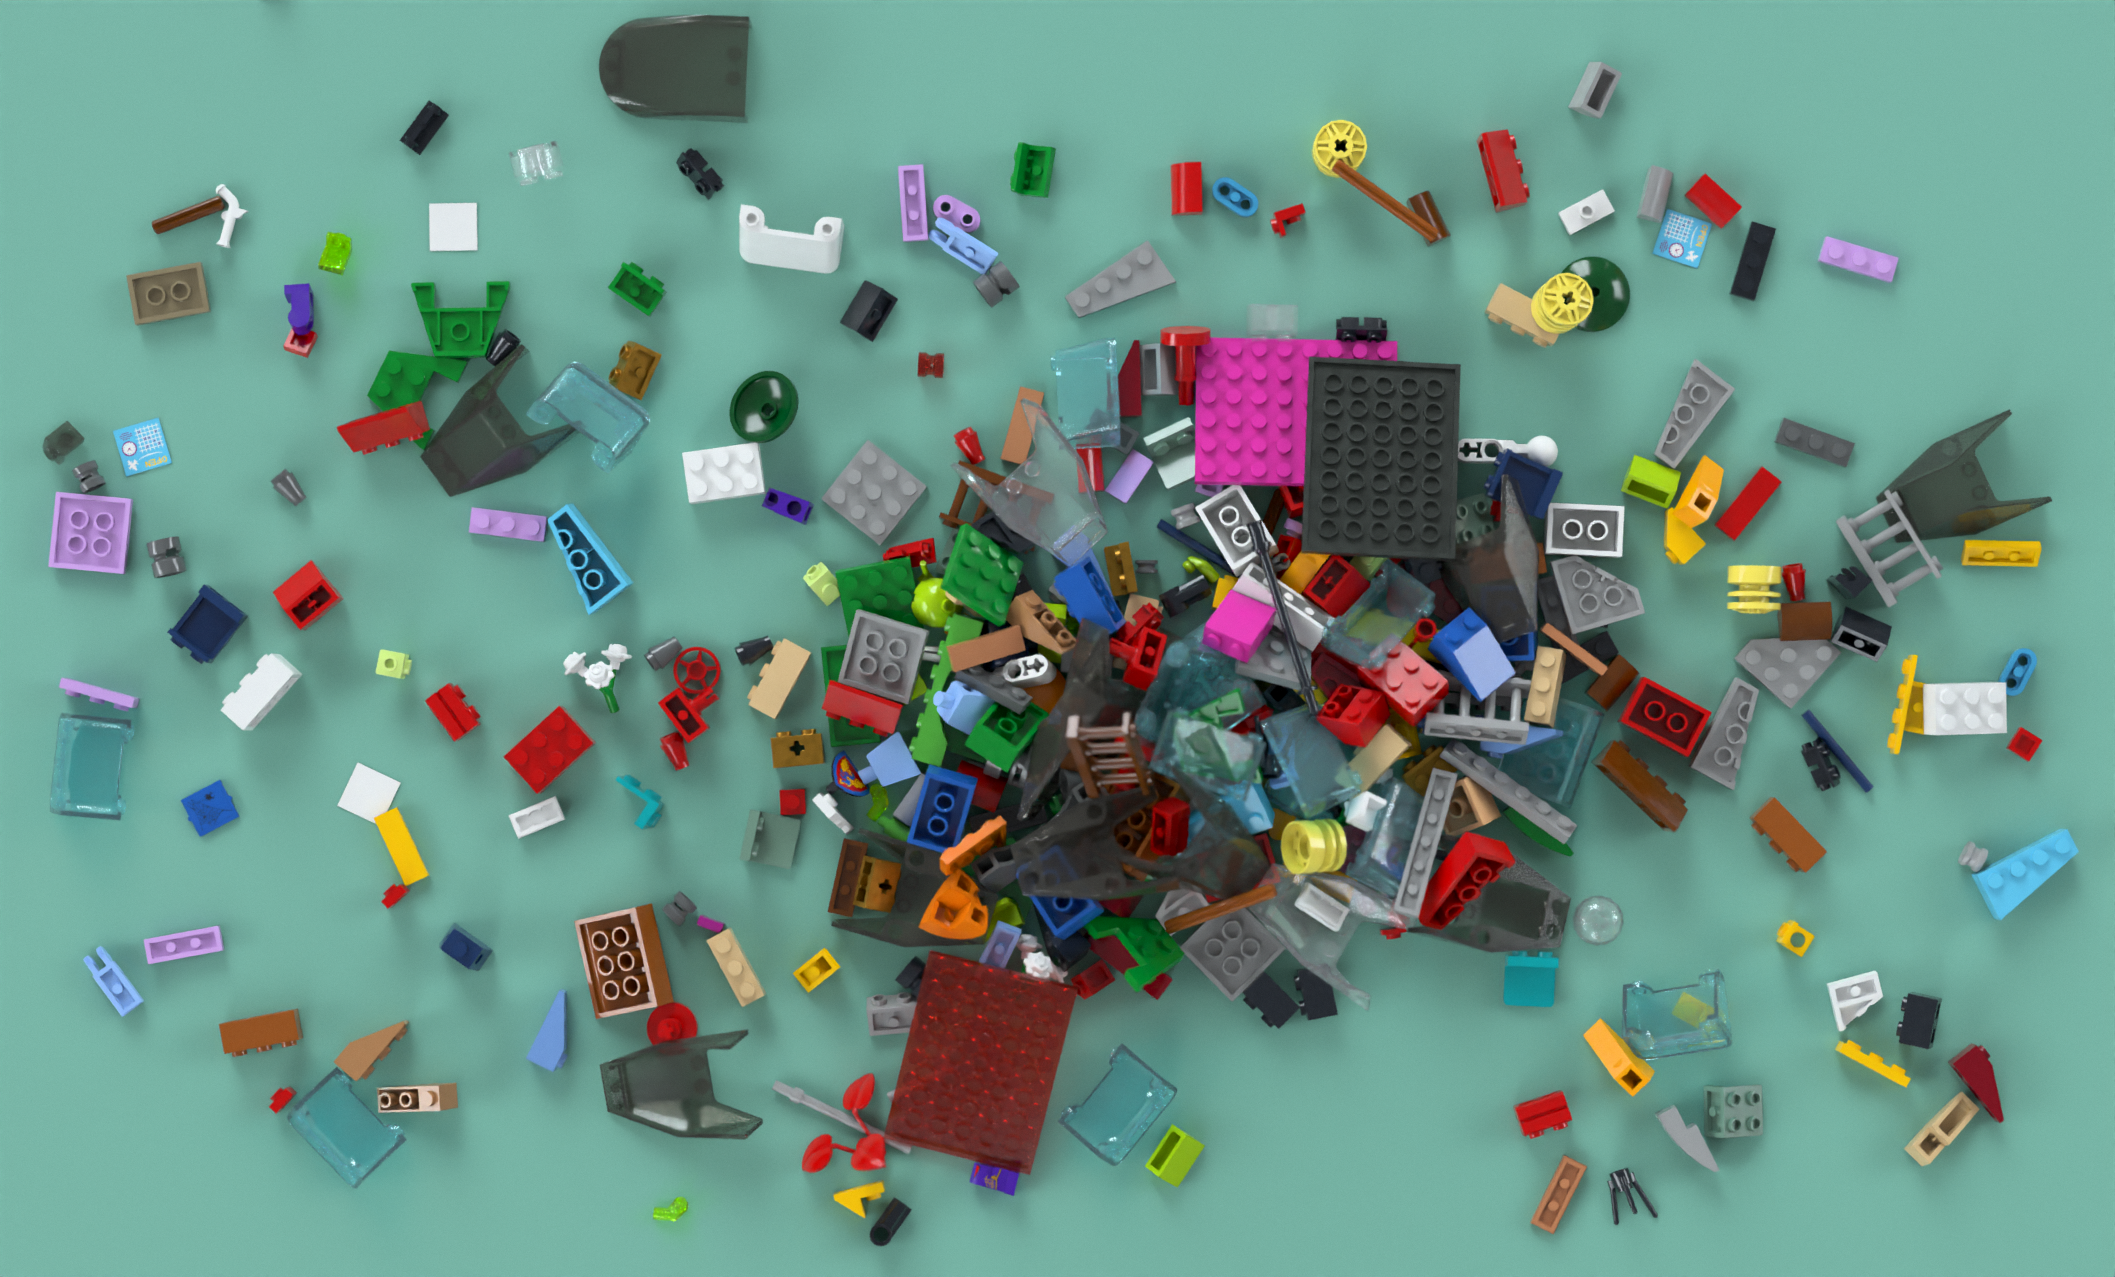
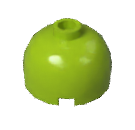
(931, 604)

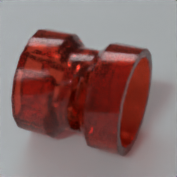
(925, 362)

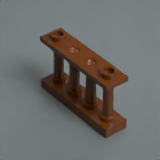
(951, 520)
(1090, 765)

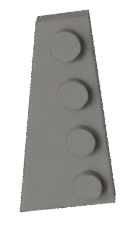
(1127, 278)
(1694, 409)
(1723, 742)

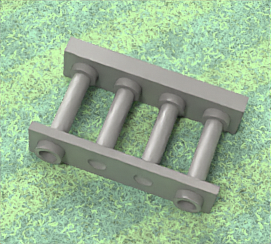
(1877, 569)
(1481, 728)

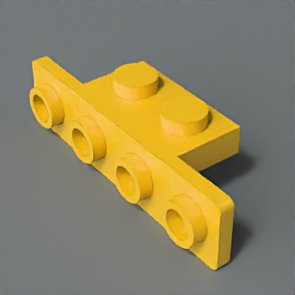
(1910, 709)

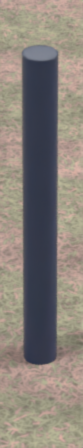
(1195, 546)
(1837, 751)

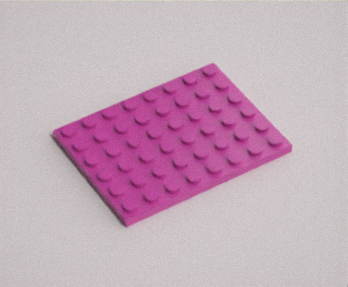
(1256, 406)

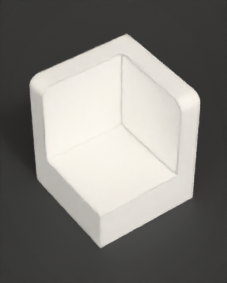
(1364, 810)

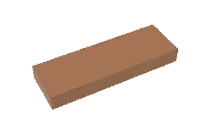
(1019, 434)
(986, 648)
(1573, 649)
(1558, 1194)

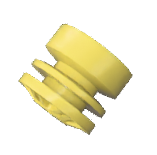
(1340, 132)
(1549, 306)
(1754, 588)
(1313, 846)

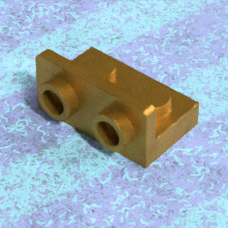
(634, 369)
(1120, 569)
(1418, 774)

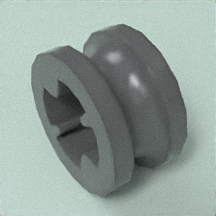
(1146, 566)

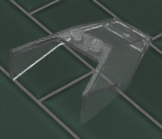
(1047, 495)
(1310, 940)

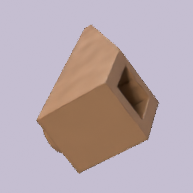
(1039, 623)
(364, 1052)
(417, 1098)

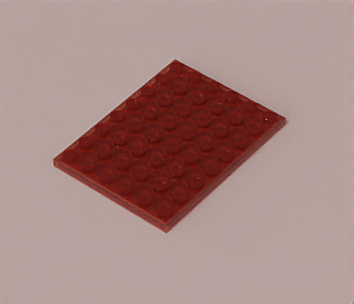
(980, 1062)

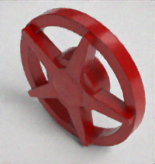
(696, 669)

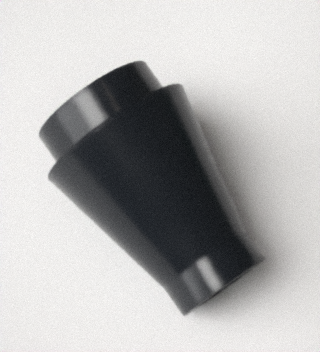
(503, 346)
(752, 650)

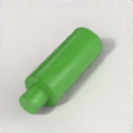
(894, 828)

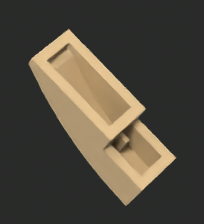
(1941, 1129)

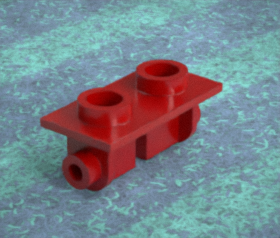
(916, 550)
(1145, 616)

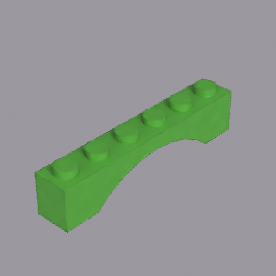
(932, 738)

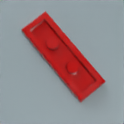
(1747, 503)

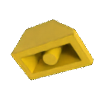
(1679, 539)

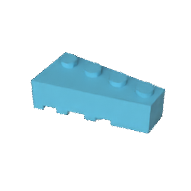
(593, 566)
(1255, 814)
(2022, 872)

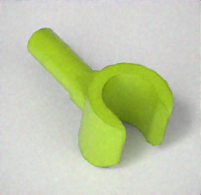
(926, 574)

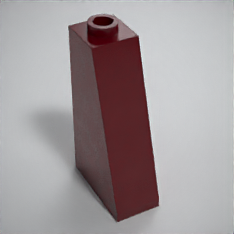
(1116, 954)

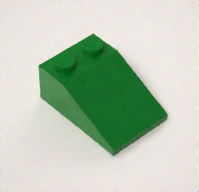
(1004, 734)

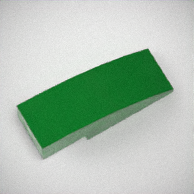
(1535, 832)

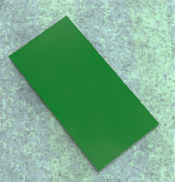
(840, 730)

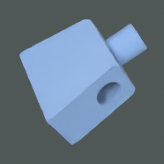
(962, 706)
(890, 762)

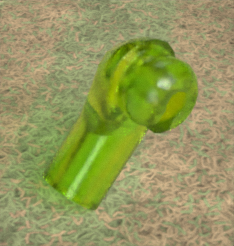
(1072, 624)
(880, 801)
(673, 1212)

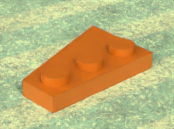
(990, 835)

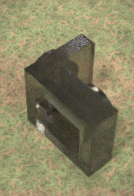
(61, 442)

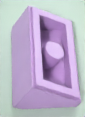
(1129, 476)

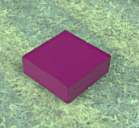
(711, 924)

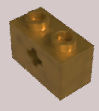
(784, 757)
(877, 884)

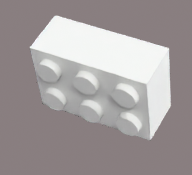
(724, 473)
(1226, 521)
(1583, 530)
(260, 691)
(1964, 708)

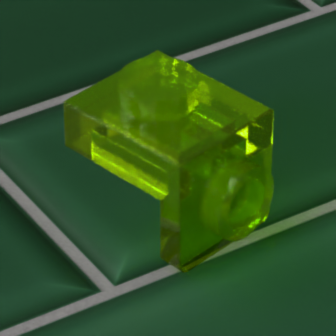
(336, 253)

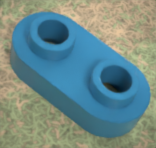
(1236, 195)
(2018, 673)

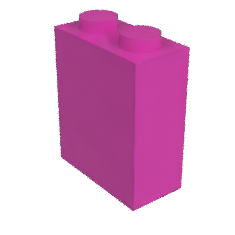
(1238, 626)

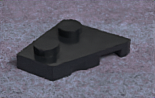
(998, 532)

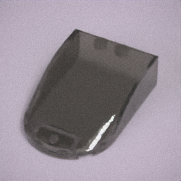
(679, 67)

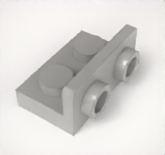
(890, 1013)

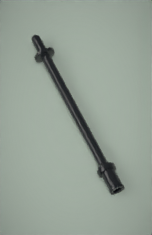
(1262, 548)

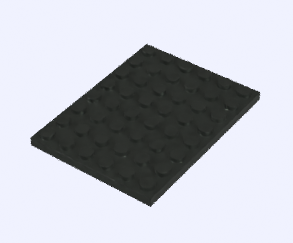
(1381, 459)

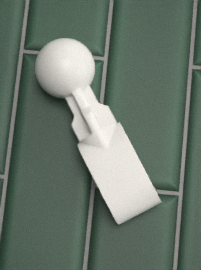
(1539, 449)
(1034, 671)

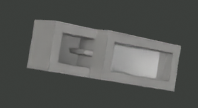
(1686, 1137)

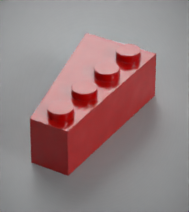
(1461, 877)

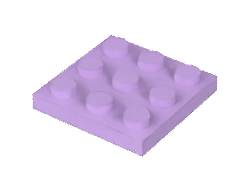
(90, 533)

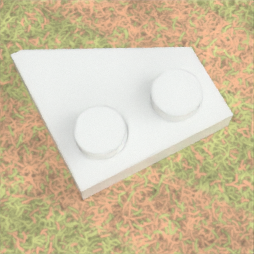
(828, 807)
(1179, 903)
(1853, 996)

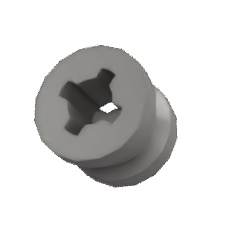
(1185, 516)
(1973, 856)

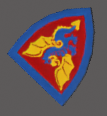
(846, 777)

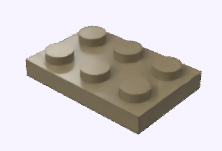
(168, 293)

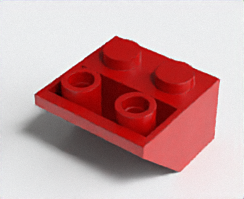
(1336, 587)
(307, 596)
(1354, 714)

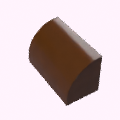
(1425, 207)
(1805, 621)
(1613, 683)

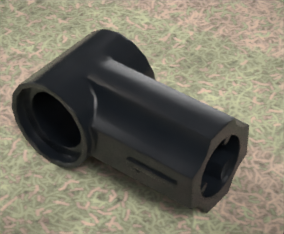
(1180, 598)
(891, 1220)

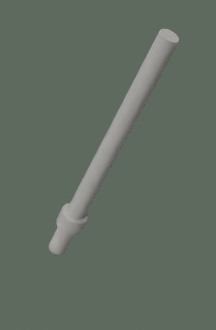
(797, 1095)

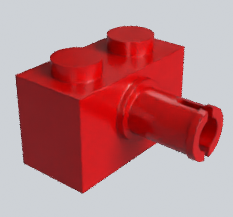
(1141, 658)
(687, 712)

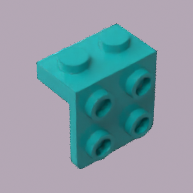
(650, 814)
(1529, 979)

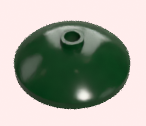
(1612, 287)
(755, 402)

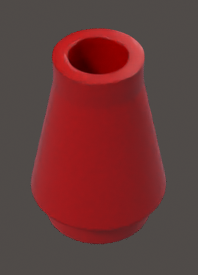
(969, 444)
(1794, 580)
(675, 750)

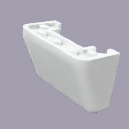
(790, 249)

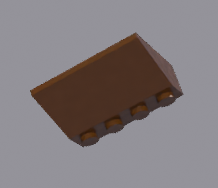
(1640, 786)

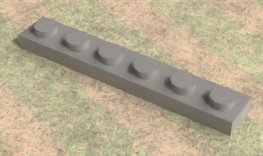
(1508, 790)
(1425, 843)

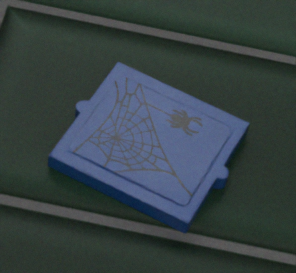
(210, 808)

